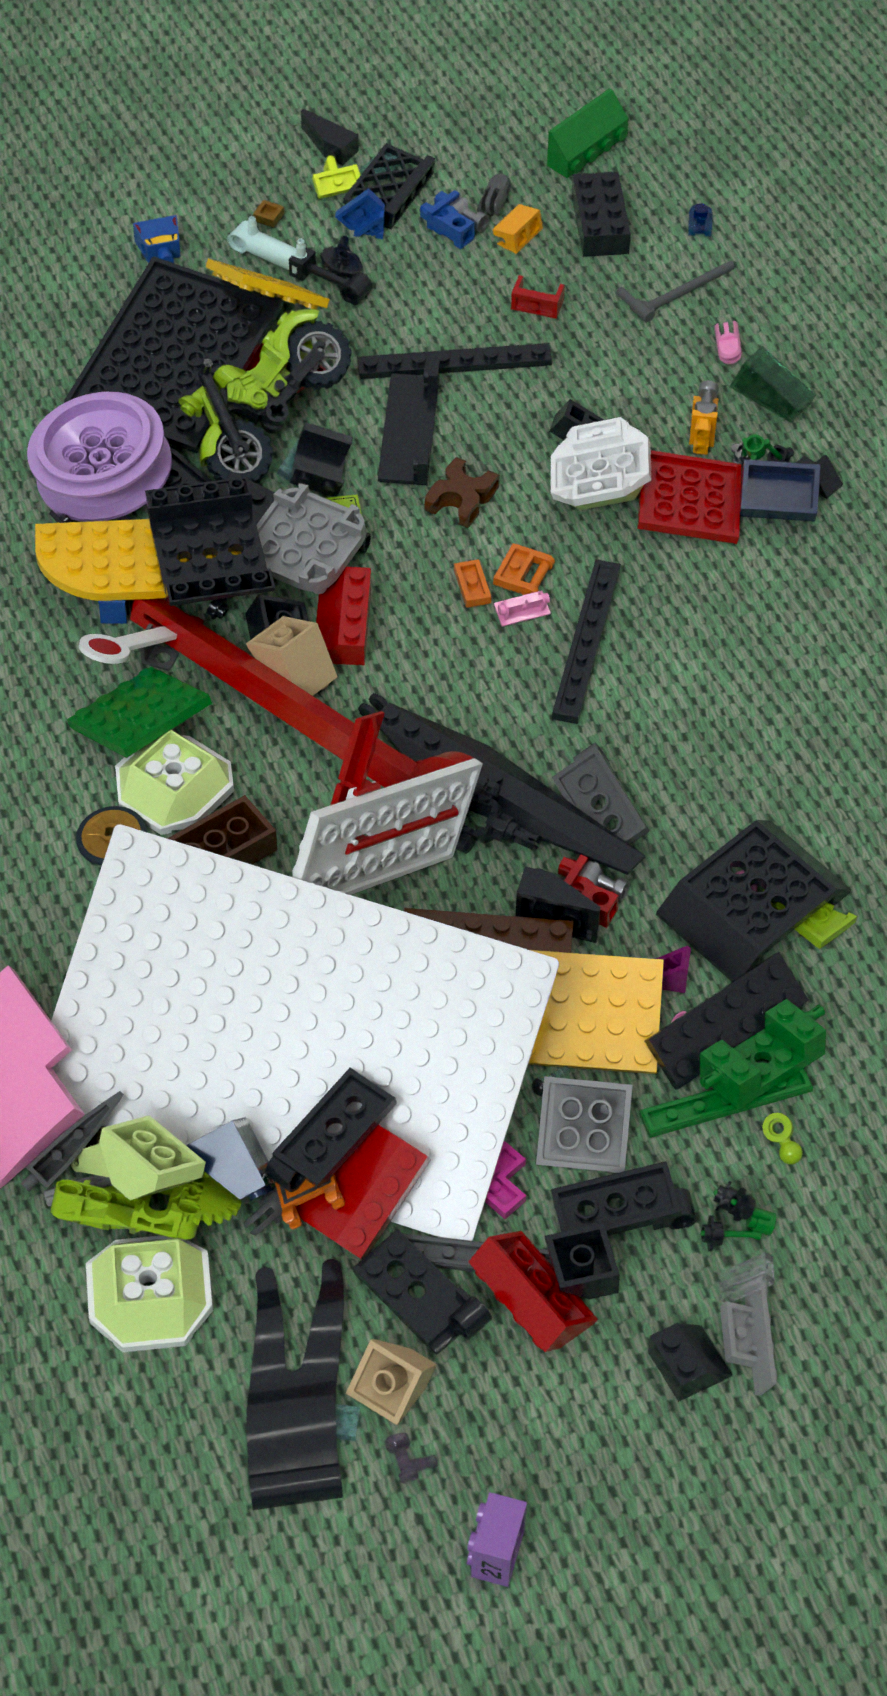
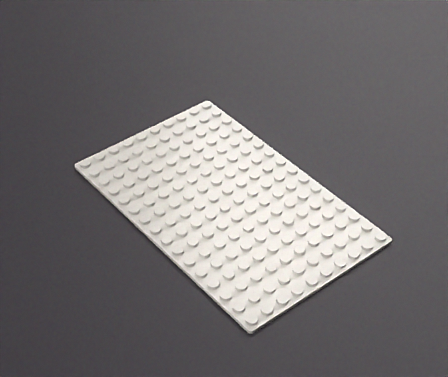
(255, 991)

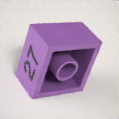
(497, 1539)

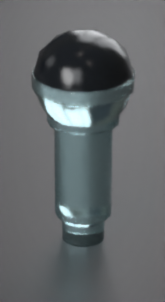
(537, 1084)

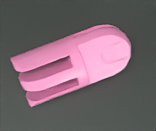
(728, 344)

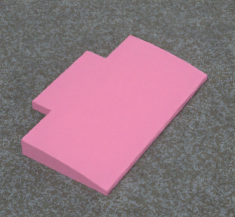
(32, 1097)

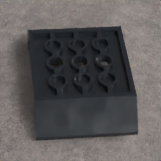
(202, 522)
(732, 921)

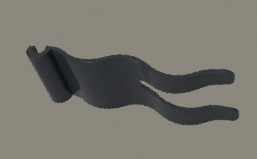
(295, 1411)

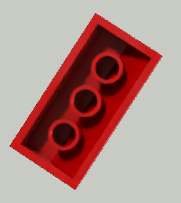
(345, 616)
(530, 1290)

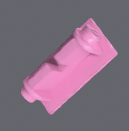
(522, 608)

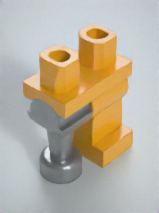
(704, 417)

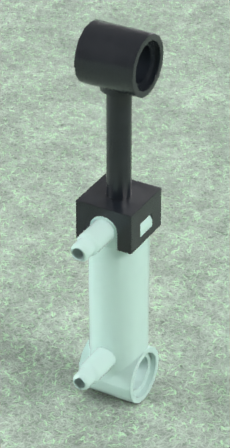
(298, 260)

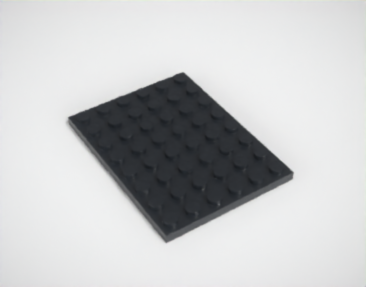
(164, 336)

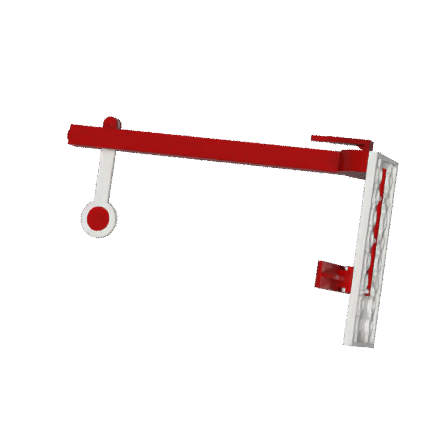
(406, 822)

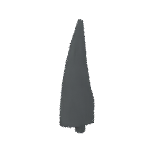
(68, 1145)

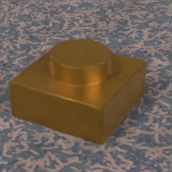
(268, 213)

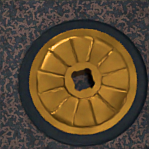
(94, 831)

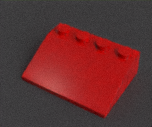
(373, 1189)

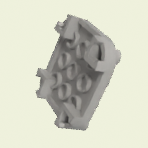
(309, 538)

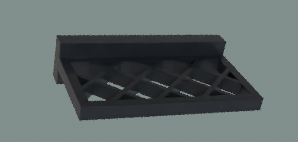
(405, 191)

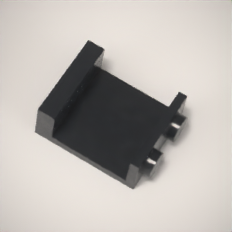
(320, 459)

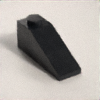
(330, 137)
(571, 415)

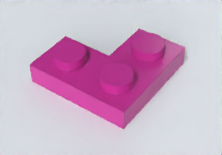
(503, 1194)

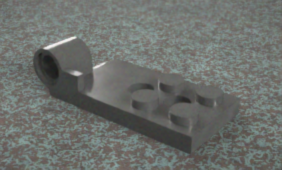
(592, 779)

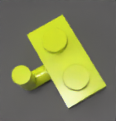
(334, 179)

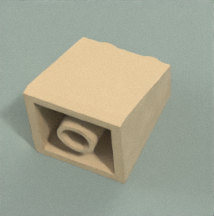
(295, 652)

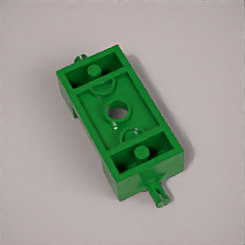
(788, 1042)

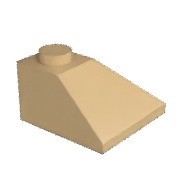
(390, 1379)

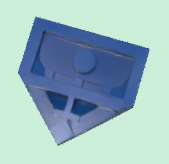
(363, 215)

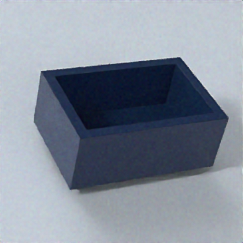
(779, 490)

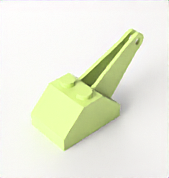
(140, 1158)

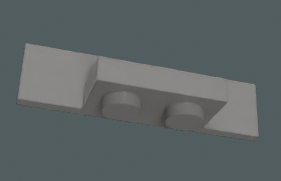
(749, 1338)

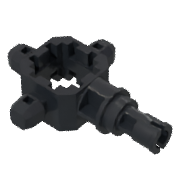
(499, 825)

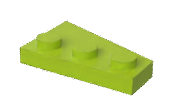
(823, 924)

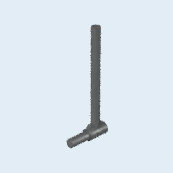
(646, 310)

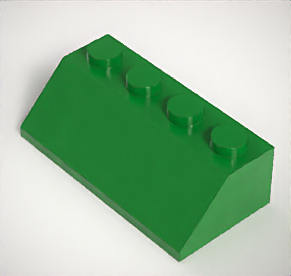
(586, 134)

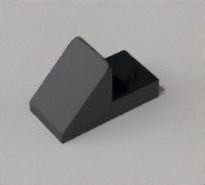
(829, 479)

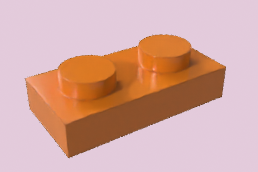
(472, 583)

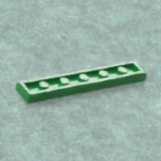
(712, 1105)

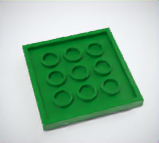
(139, 711)

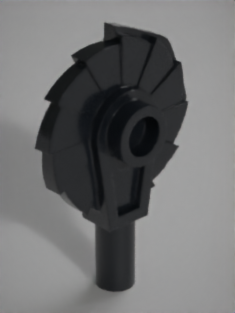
(341, 259)

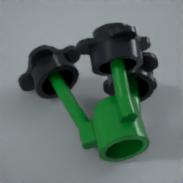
(755, 447)
(741, 1207)

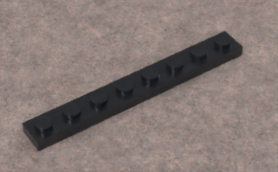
(456, 360)
(586, 642)

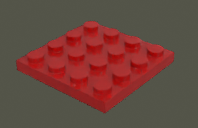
(691, 497)

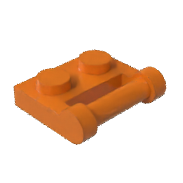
(516, 566)

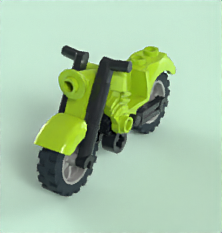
(263, 392)

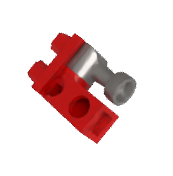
(589, 880)

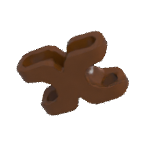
(461, 492)

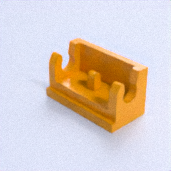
(518, 227)

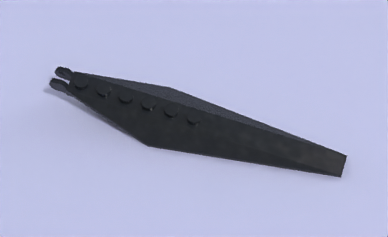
(521, 794)

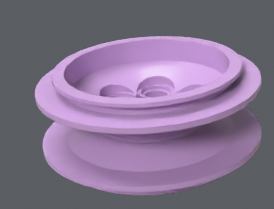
(99, 456)

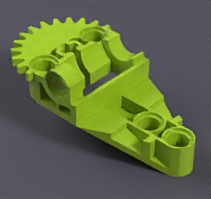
(110, 1209)

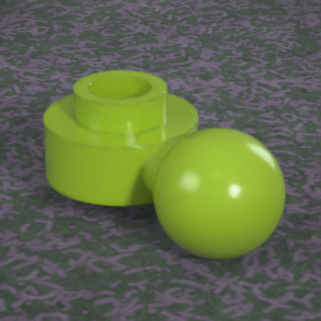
(790, 1151)

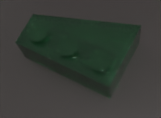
(772, 386)

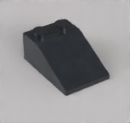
(549, 897)

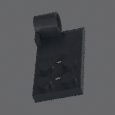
(317, 1154)
(646, 1195)
(437, 1315)

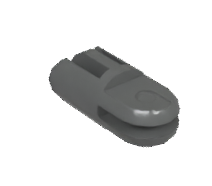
(495, 195)
(271, 1207)

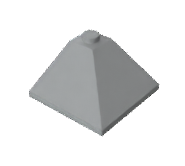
(584, 1124)

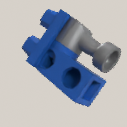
(453, 218)

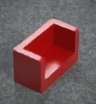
(536, 302)

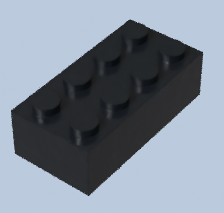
(600, 214)

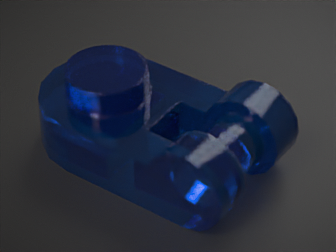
(700, 220)

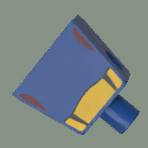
(158, 238)

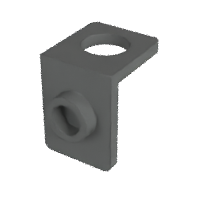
(148, 655)

